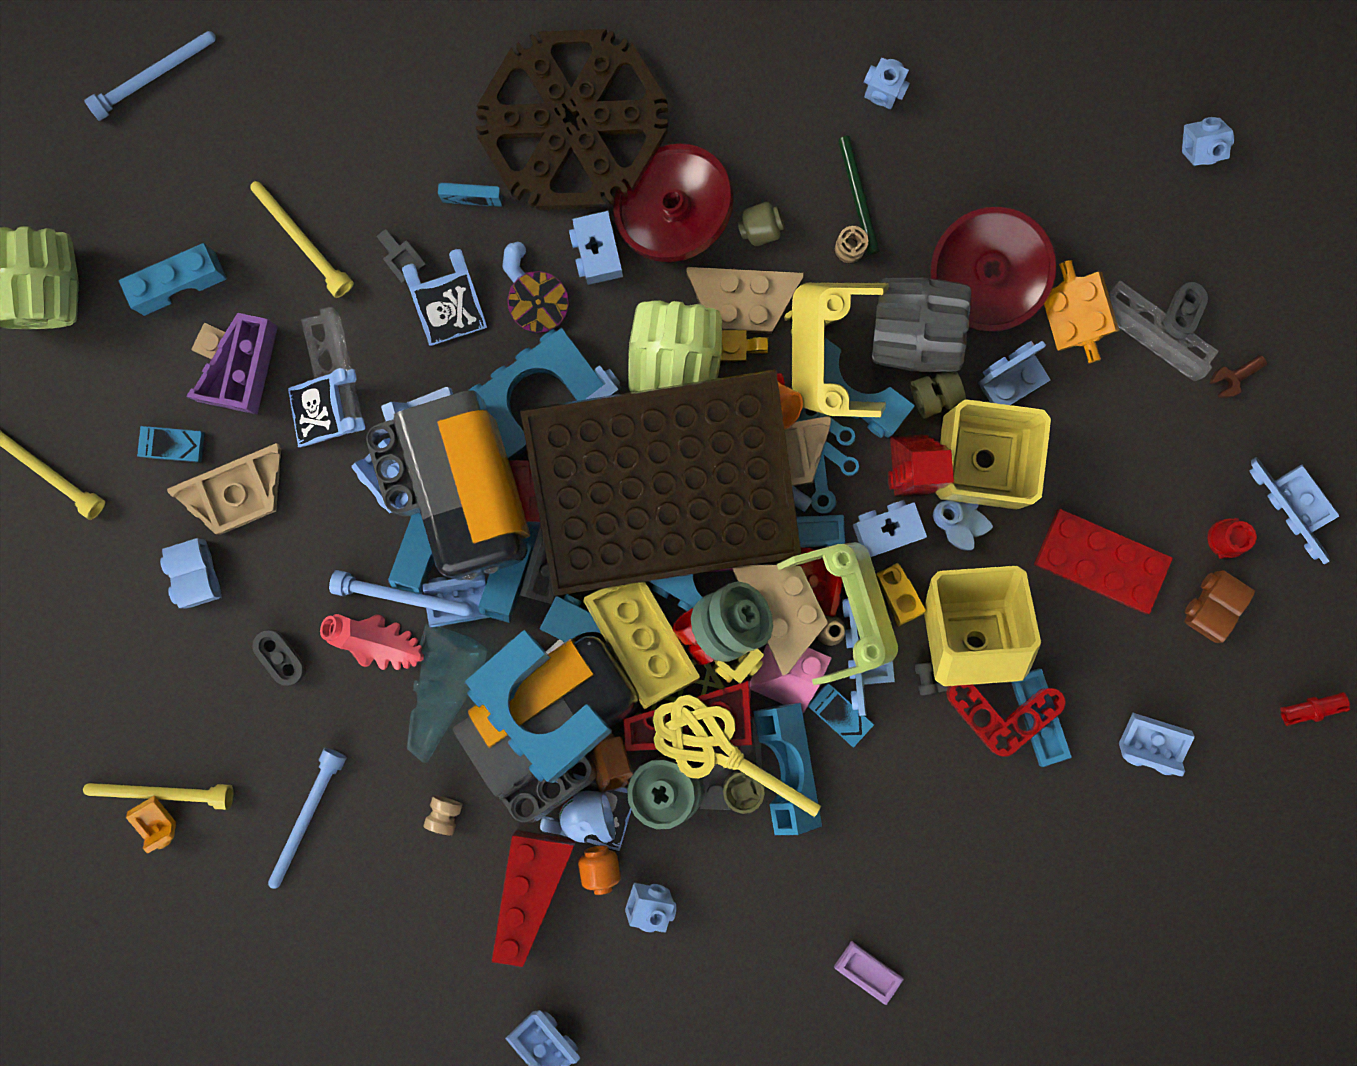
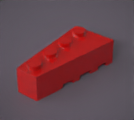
(919, 465)
(640, 729)
(529, 886)

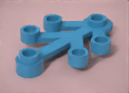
(834, 455)

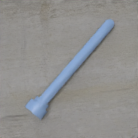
(102, 104)
(344, 583)
(330, 763)

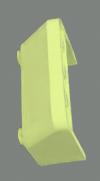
(877, 638)

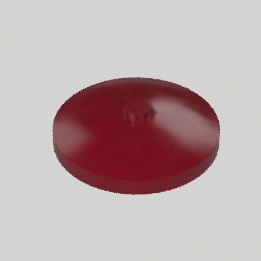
(676, 205)
(1002, 260)

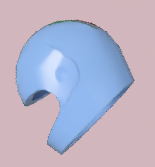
(587, 814)

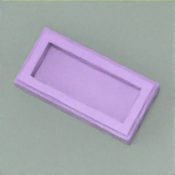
(868, 973)

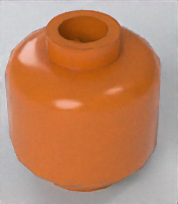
(599, 869)

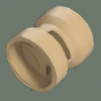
(850, 250)
(442, 817)

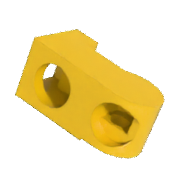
(900, 594)

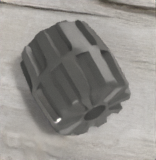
(922, 325)

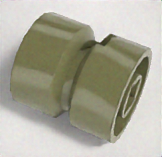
(948, 390)
(742, 792)

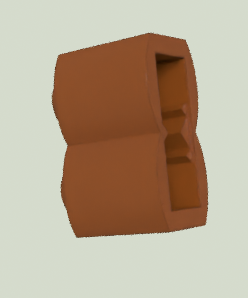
(1218, 606)
(611, 764)

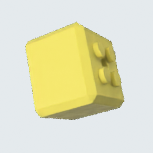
(1018, 449)
(987, 605)

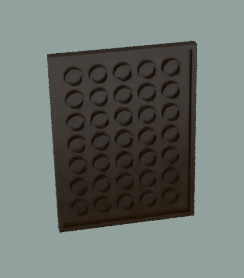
(662, 482)

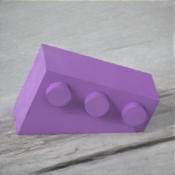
(239, 366)

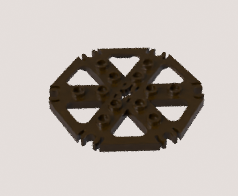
(556, 143)

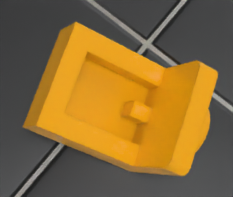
(153, 824)

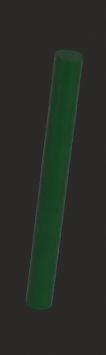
(858, 193)

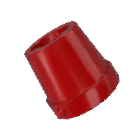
(1231, 537)

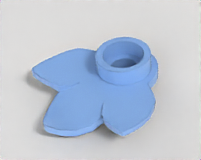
(964, 525)

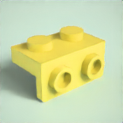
(740, 667)

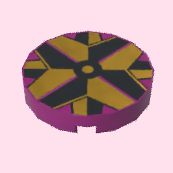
(537, 301)

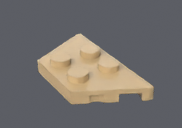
(745, 297)
(804, 448)
(234, 491)
(793, 608)

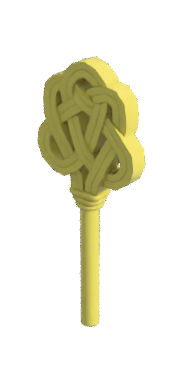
(733, 760)

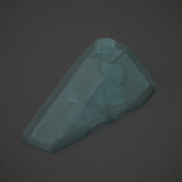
(441, 688)

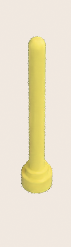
(337, 282)
(88, 504)
(219, 796)

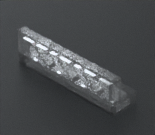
(1154, 337)
(338, 352)

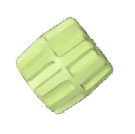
(37, 279)
(673, 345)

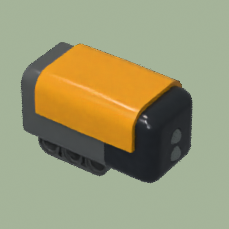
(458, 481)
(544, 701)

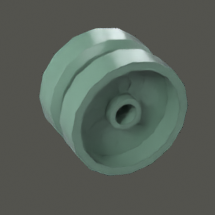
(732, 622)
(662, 808)

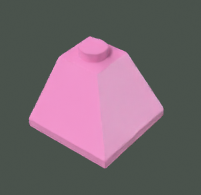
(794, 686)

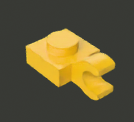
(736, 345)

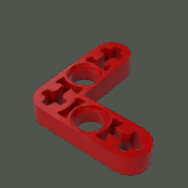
(998, 726)

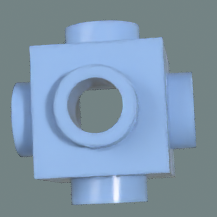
(886, 82)
(1207, 141)
(650, 907)

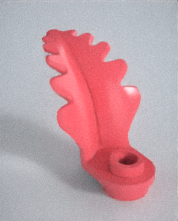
(372, 640)

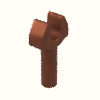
(1235, 377)

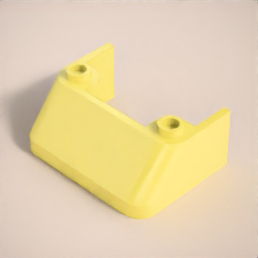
(810, 308)

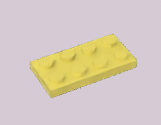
(642, 641)

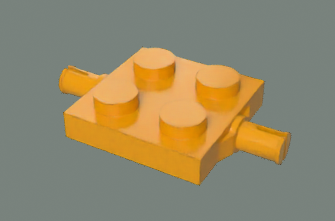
(1080, 311)

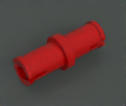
(1315, 709)

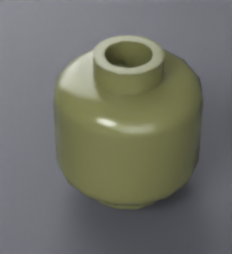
(761, 224)

